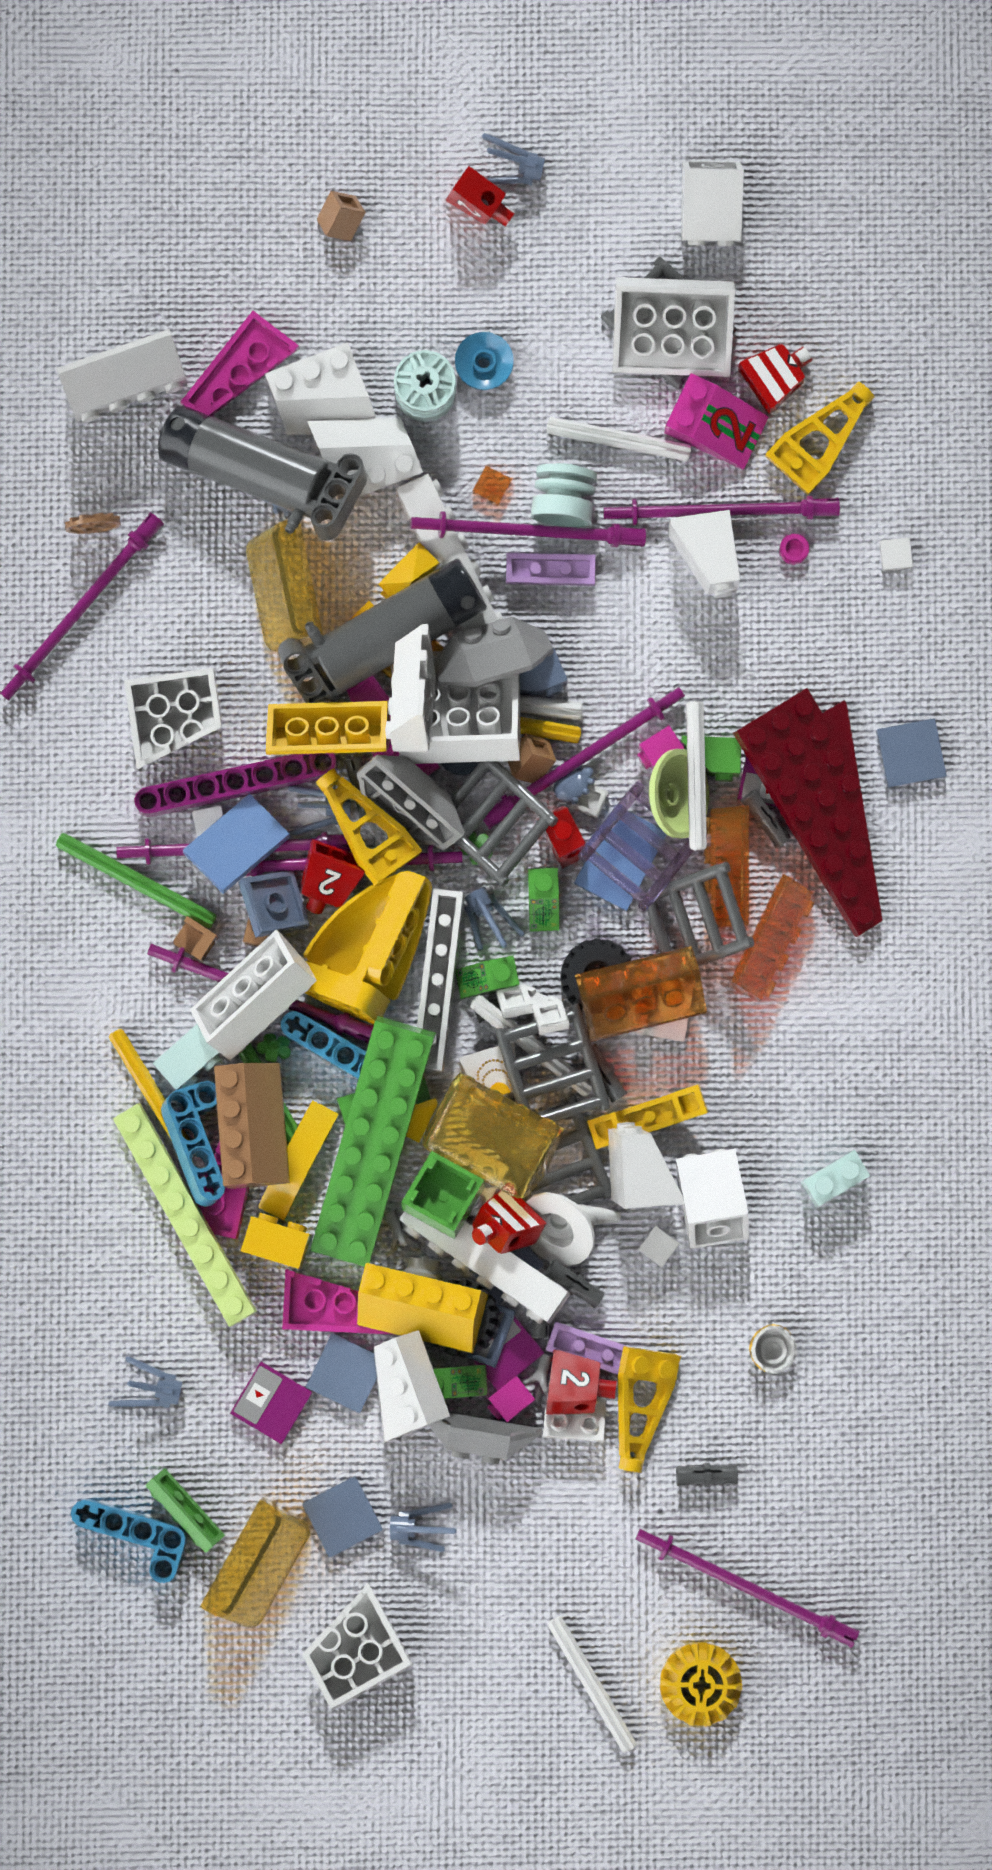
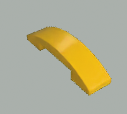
(652, 1114)
(301, 1155)

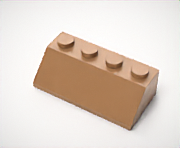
(251, 1125)

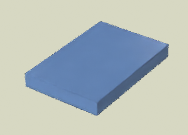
(236, 843)
(602, 886)

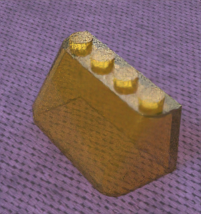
(282, 585)
(492, 1137)
(257, 1565)

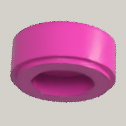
(794, 549)

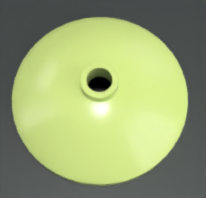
(670, 793)

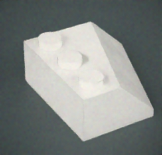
(319, 389)
(379, 443)
(412, 693)
(171, 711)
(407, 1386)
(356, 1651)

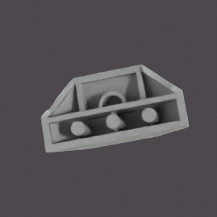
(491, 653)
(411, 800)
(483, 1437)

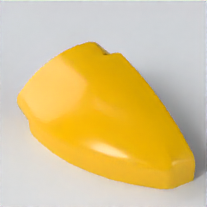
(369, 946)

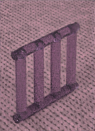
(605, 832)

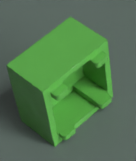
(443, 1195)

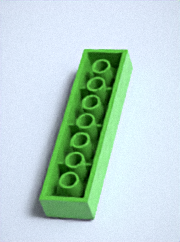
(372, 1141)

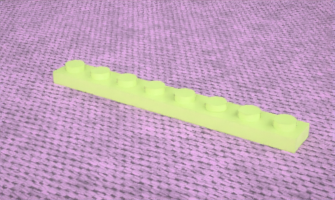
(184, 1215)

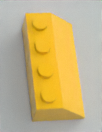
(327, 727)
(409, 1303)

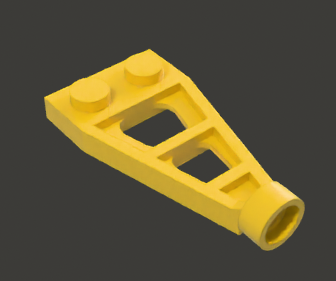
(796, 462)
(388, 856)
(646, 1366)

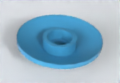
(484, 346)

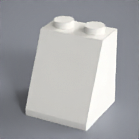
(712, 202)
(708, 550)
(639, 1170)
(713, 1198)

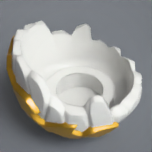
(773, 1349)

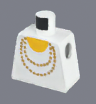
(489, 1069)

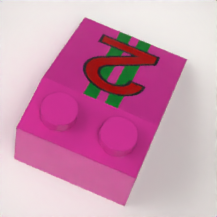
(715, 422)

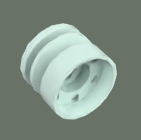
(434, 399)
(564, 489)

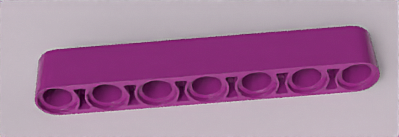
(221, 778)

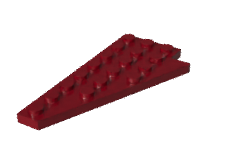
(815, 783)

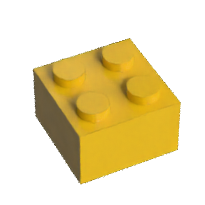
(276, 1242)

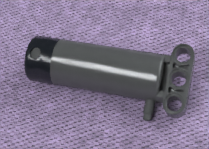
(264, 469)
(368, 640)

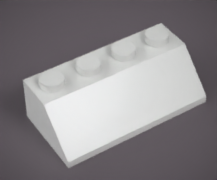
(252, 995)

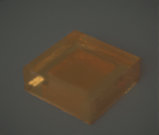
(492, 485)

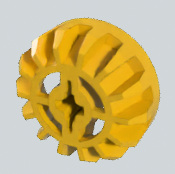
(701, 1655)

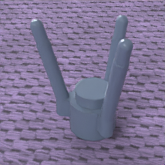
(530, 163)
(316, 804)
(481, 903)
(166, 1390)
(404, 1528)

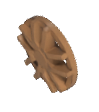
(92, 523)

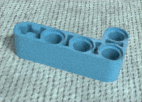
(331, 1051)
(200, 1146)
(128, 1533)

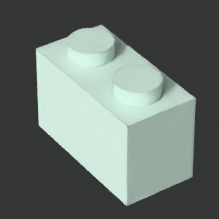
(187, 1059)
(835, 1178)

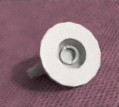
(569, 1227)

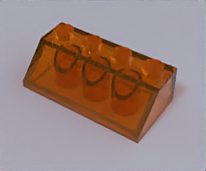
(729, 843)
(771, 937)
(641, 993)

